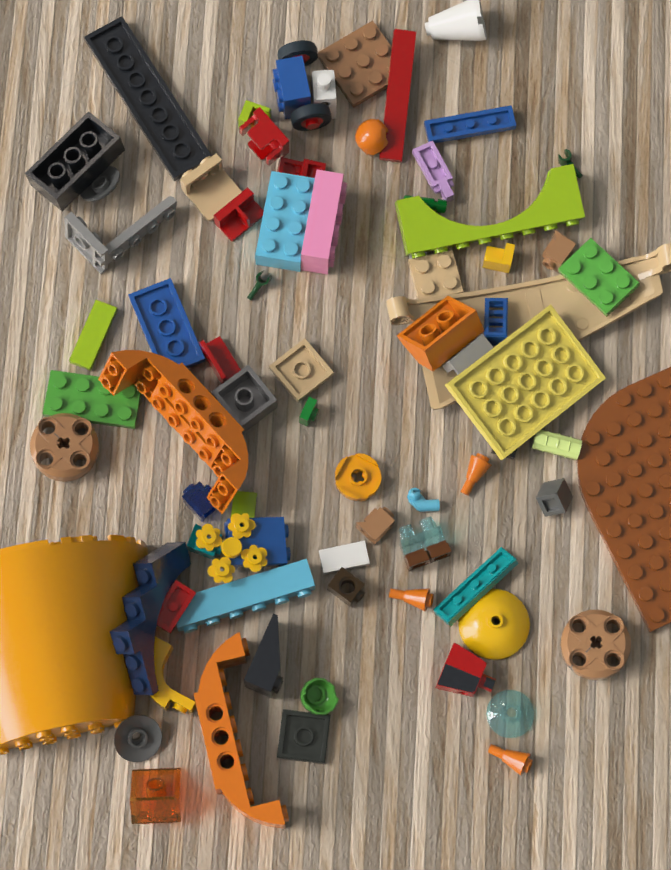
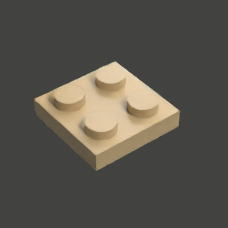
(435, 275)
(301, 370)

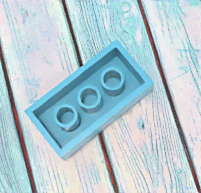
(284, 221)

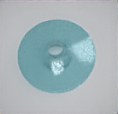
(503, 724)

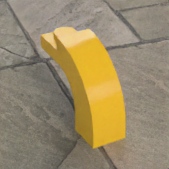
(166, 695)

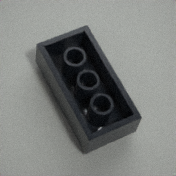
(75, 161)

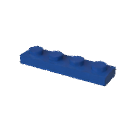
(470, 124)

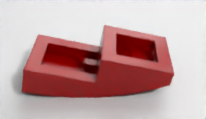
(306, 168)

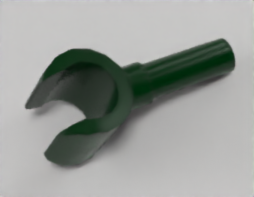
(568, 161)
(258, 285)

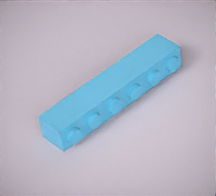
(247, 594)

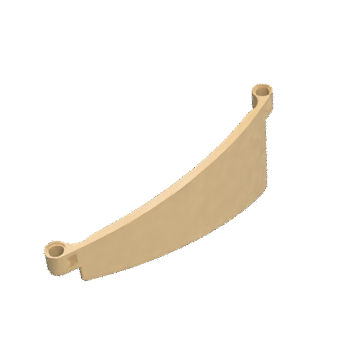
(532, 297)

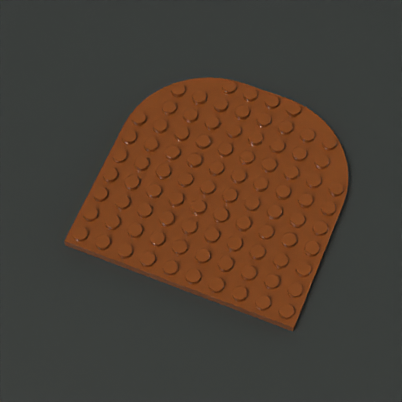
(628, 489)

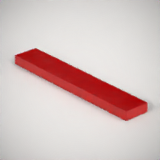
(398, 93)

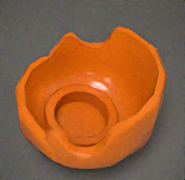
(371, 136)

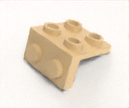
(209, 186)

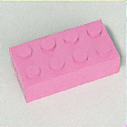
(323, 222)

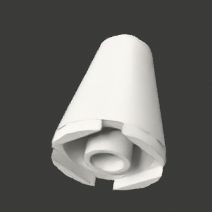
(458, 23)

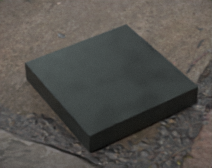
(303, 736)

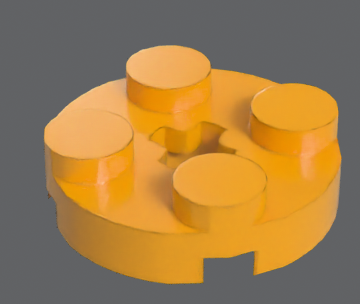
(363, 489)

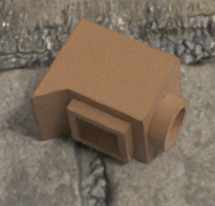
(557, 251)
(376, 524)

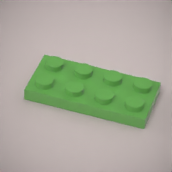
(90, 400)

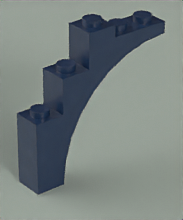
(142, 607)

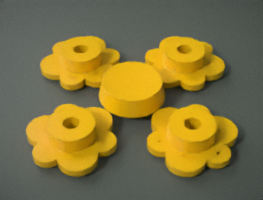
(231, 548)

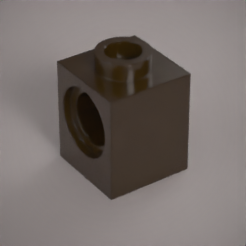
(341, 578)

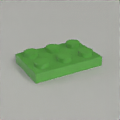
(598, 277)

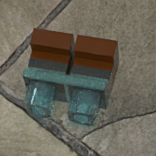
(431, 538)

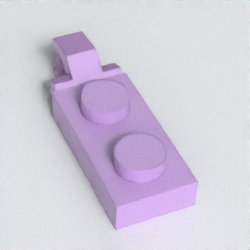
(434, 170)

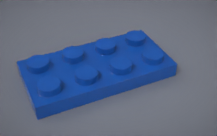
(166, 323)

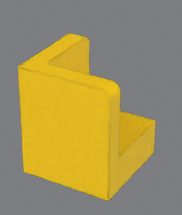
(498, 258)

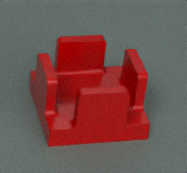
(266, 137)

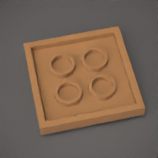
(359, 63)

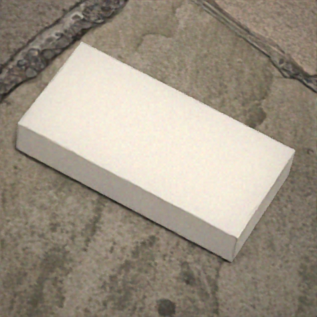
(344, 556)

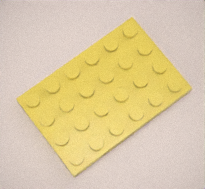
(525, 382)

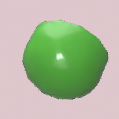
(319, 696)

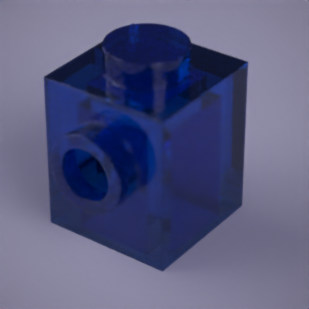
(196, 500)

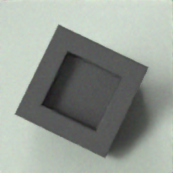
(554, 497)

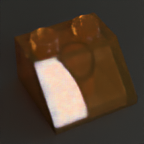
(156, 796)

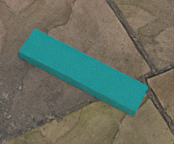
(475, 586)

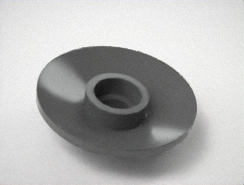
(102, 185)
(145, 745)

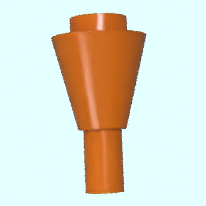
(477, 468)
(416, 597)
(518, 761)

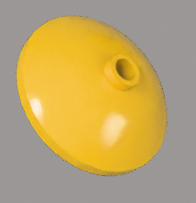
(492, 640)

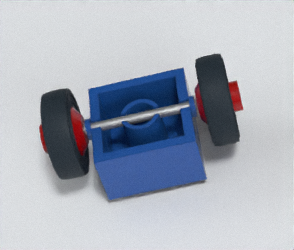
(293, 87)

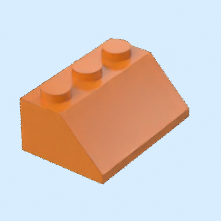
(441, 332)

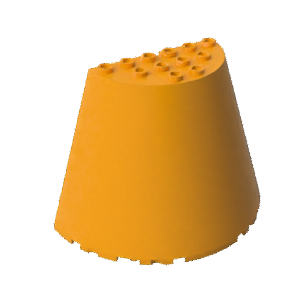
(57, 639)

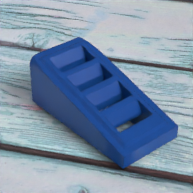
(496, 334)

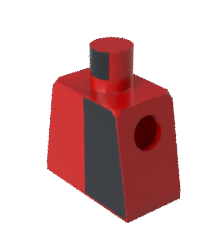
(464, 673)

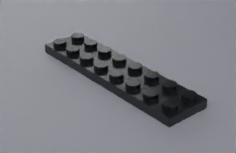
(147, 97)

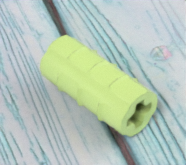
(557, 444)

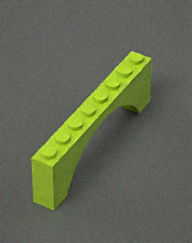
(428, 231)

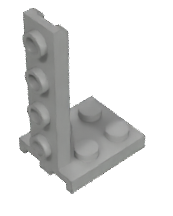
(100, 256)

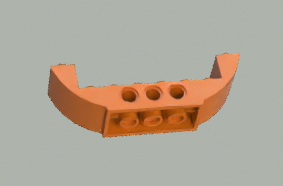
(189, 411)
(213, 699)

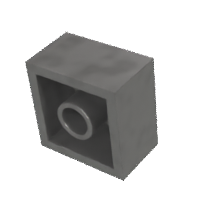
(246, 398)

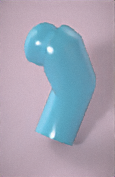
(420, 503)

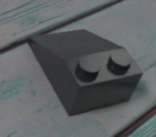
(265, 669)

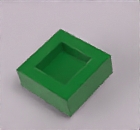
(309, 412)

